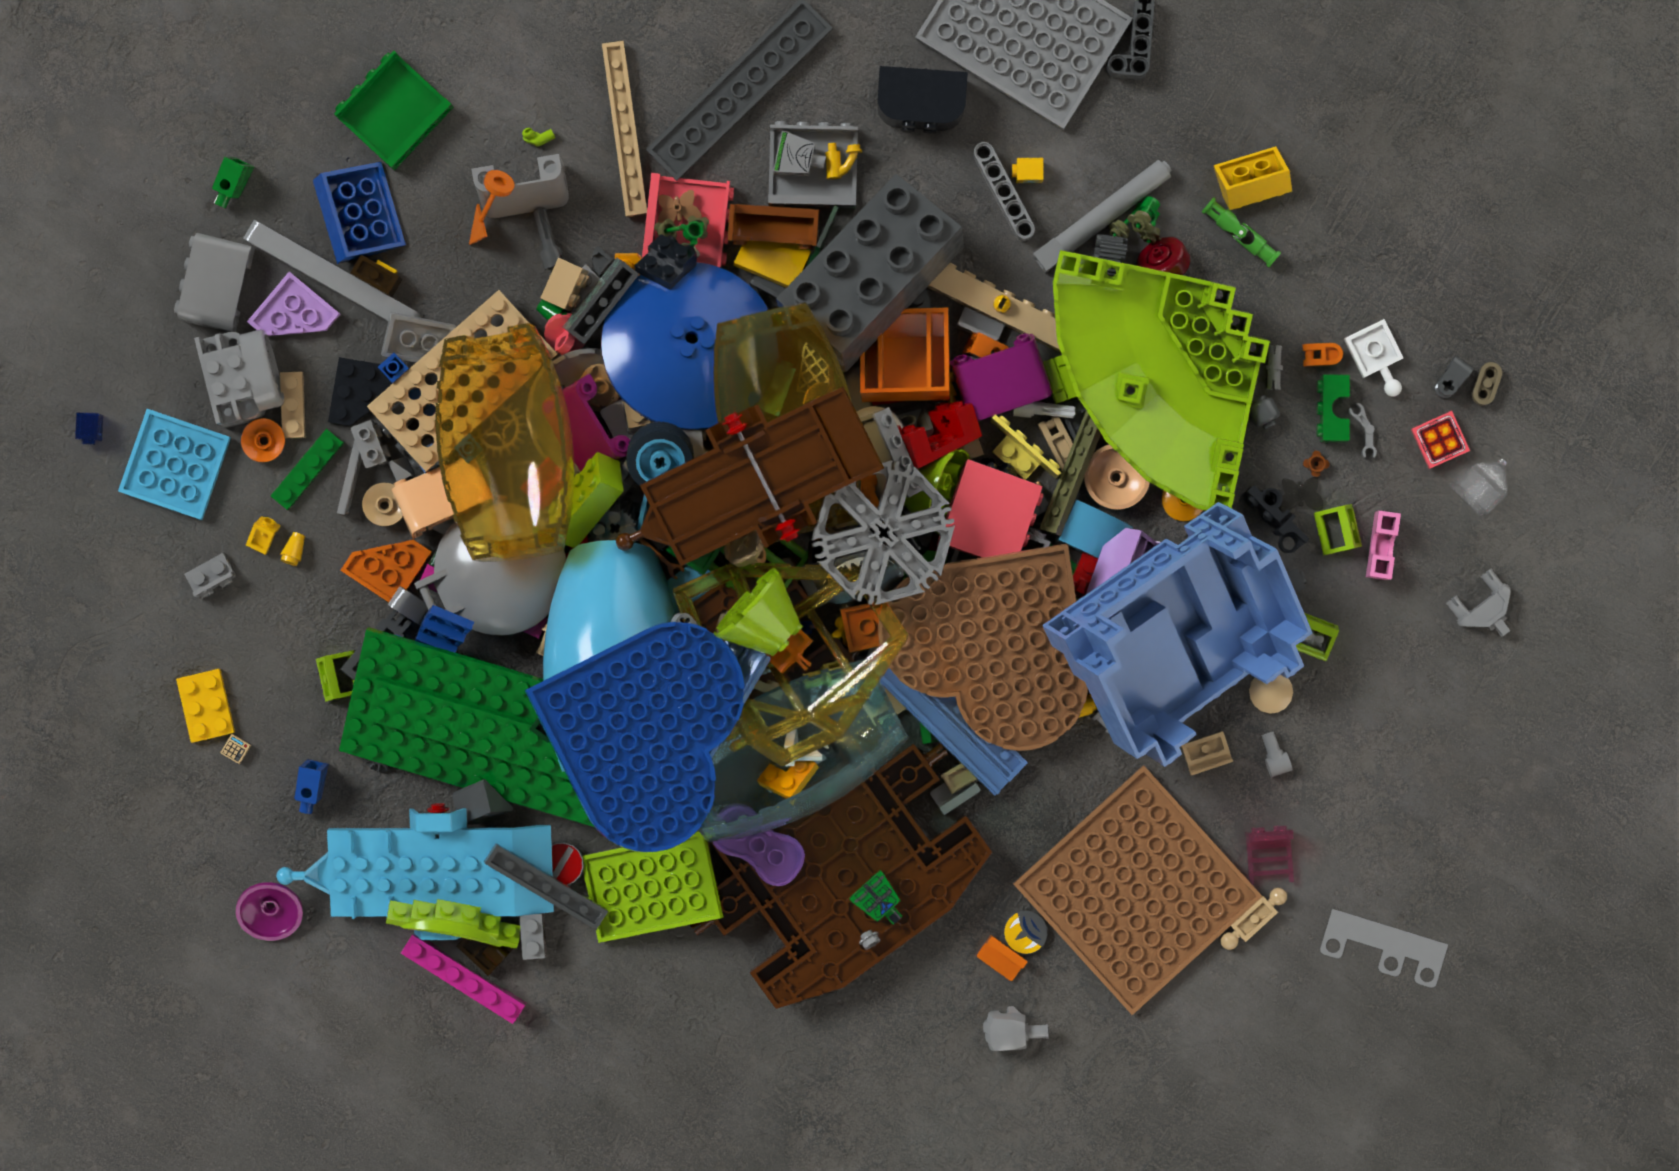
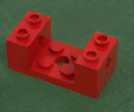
(953, 427)

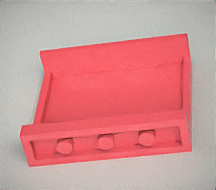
(712, 202)
(991, 511)

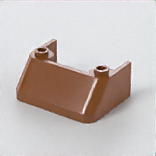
(773, 225)

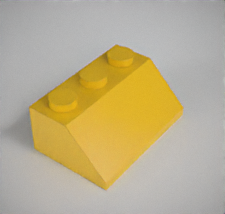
(1253, 178)

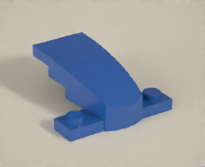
(443, 629)

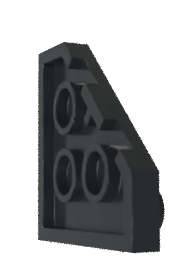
(354, 389)

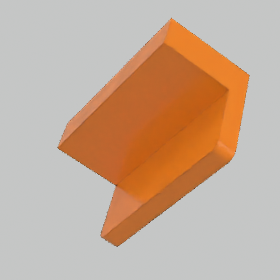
(1001, 958)

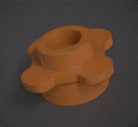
(1322, 463)

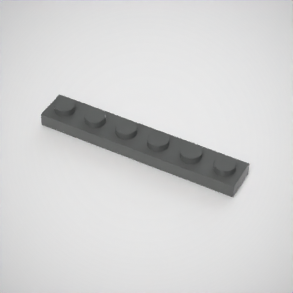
(545, 886)

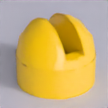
(1006, 306)

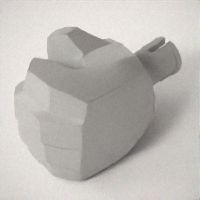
(1011, 1030)

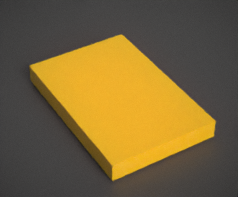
(772, 260)

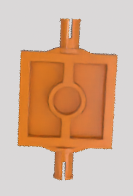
(792, 653)

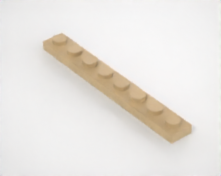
(624, 128)

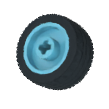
(653, 442)

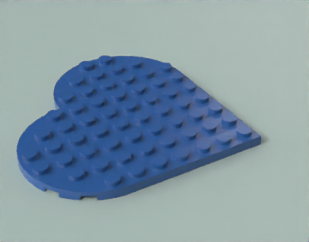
(641, 730)

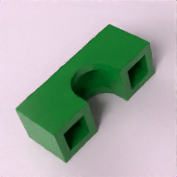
(1331, 427)

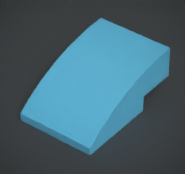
(1090, 529)

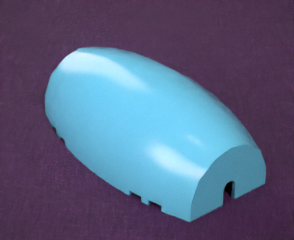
(602, 601)

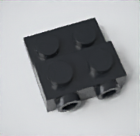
(667, 261)

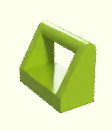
(1348, 526)
(1323, 627)
(328, 676)

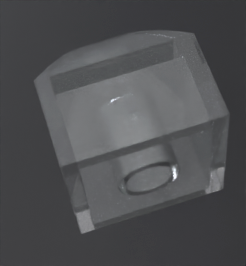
(1482, 486)

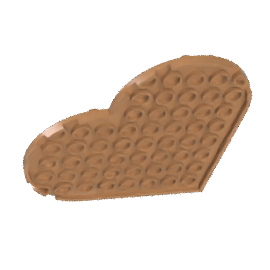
(986, 645)

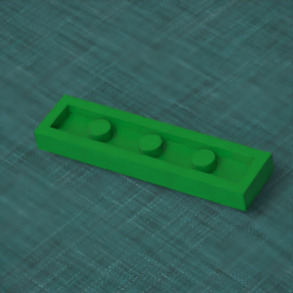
(307, 469)

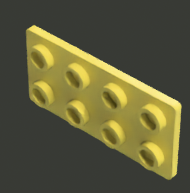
(1019, 453)

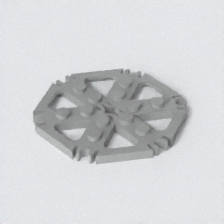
(876, 552)

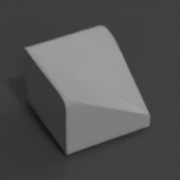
(401, 469)

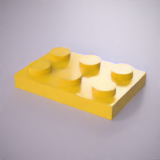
(205, 705)

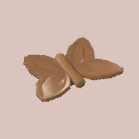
(679, 207)

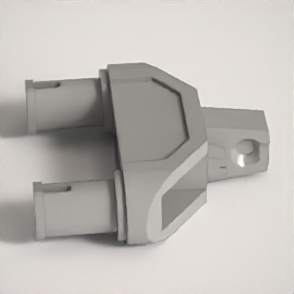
(1489, 612)

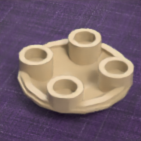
(1271, 696)

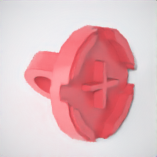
(558, 337)

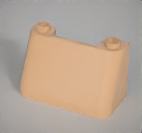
(423, 502)

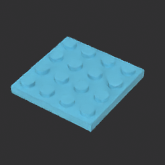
(174, 464)

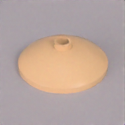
(1104, 490)

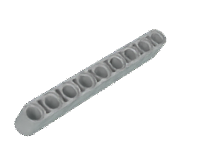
(325, 272)

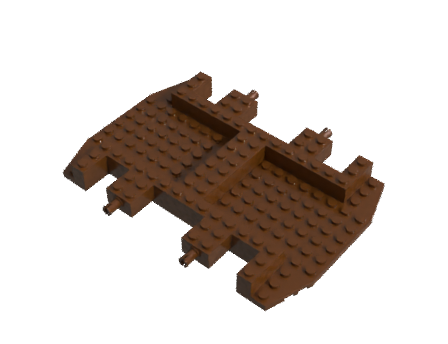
(842, 852)

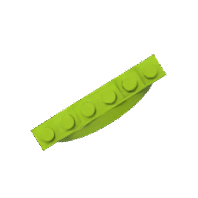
(453, 920)

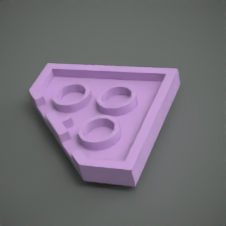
(293, 310)

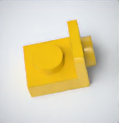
(262, 534)

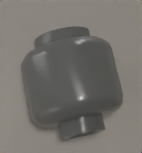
(1264, 412)

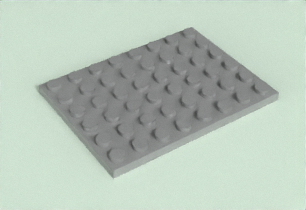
(1029, 49)

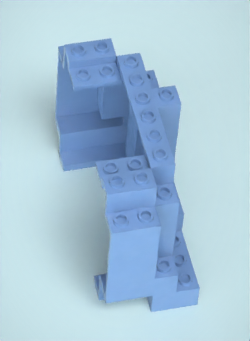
(1182, 631)

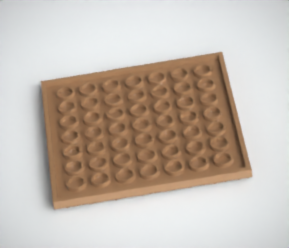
(1137, 890)

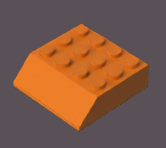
(909, 359)

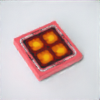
(1440, 439)

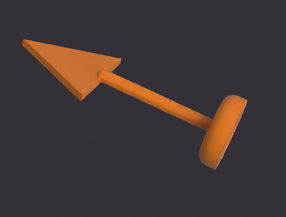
(499, 185)

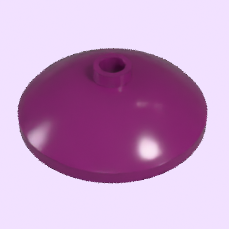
(267, 920)

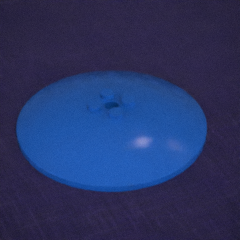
(648, 349)

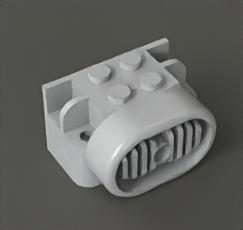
(240, 376)

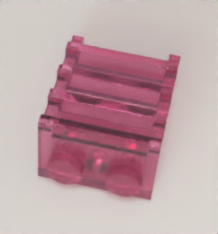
(1266, 839)

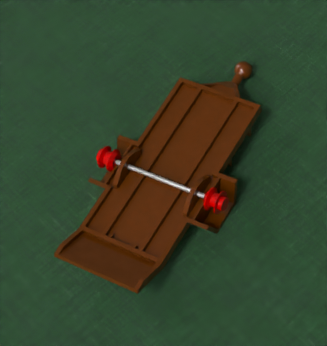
(757, 477)

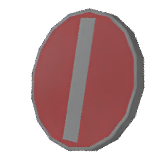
(566, 863)

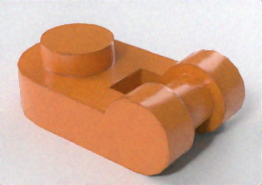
(1329, 354)

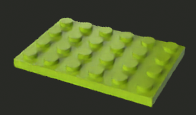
(652, 888)

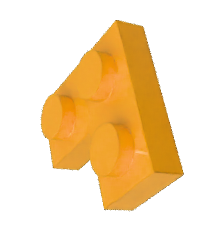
(787, 782)

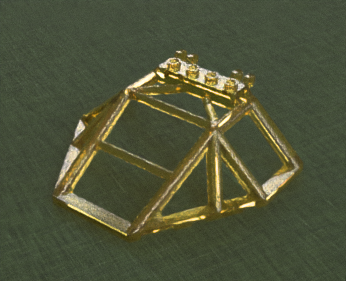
(751, 724)

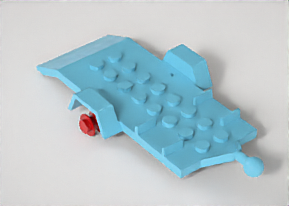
(410, 864)

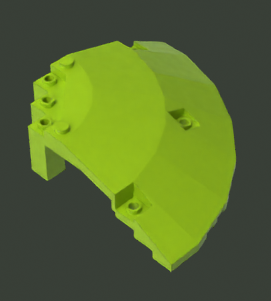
(1178, 354)

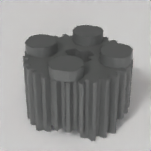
(1112, 249)
(620, 518)

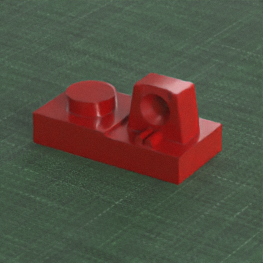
(1083, 574)

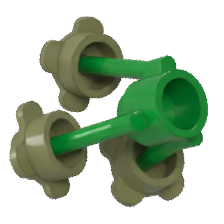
(1140, 221)
(692, 231)

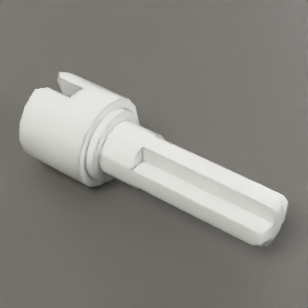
(1042, 408)

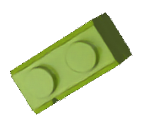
(1059, 380)

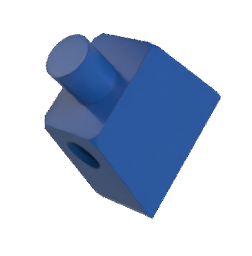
(310, 776)

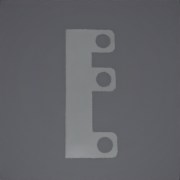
(1392, 941)

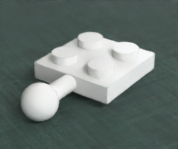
(1374, 351)

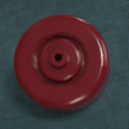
(1165, 255)

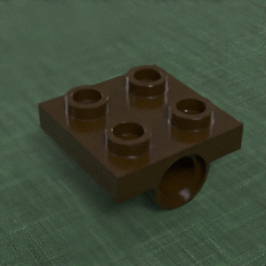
(484, 955)

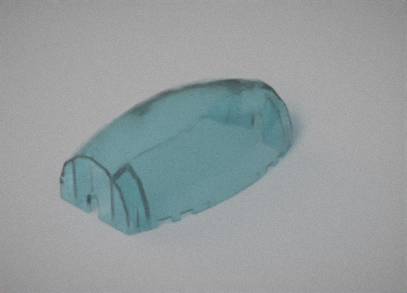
(747, 808)

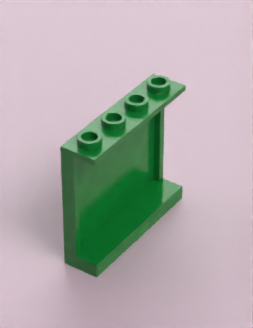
(393, 110)

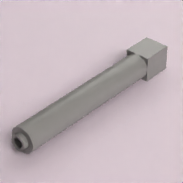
(1103, 214)

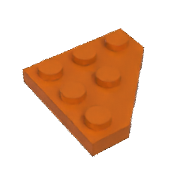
(387, 566)

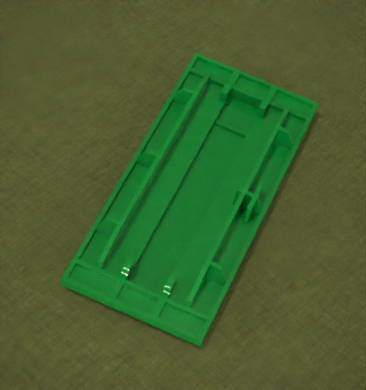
(453, 723)

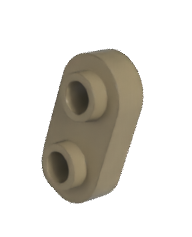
(1487, 384)

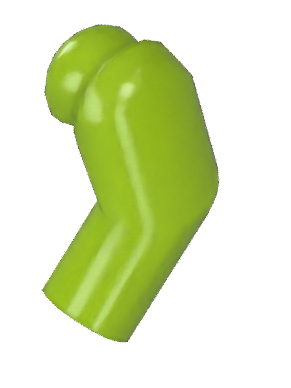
(537, 139)

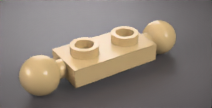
(1254, 919)

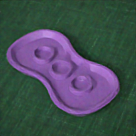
(772, 855)

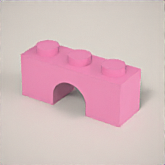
(1383, 535)

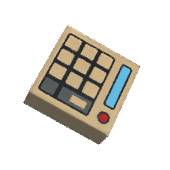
(235, 749)

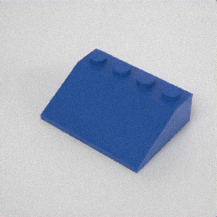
(358, 211)

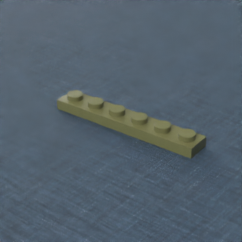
(1071, 477)

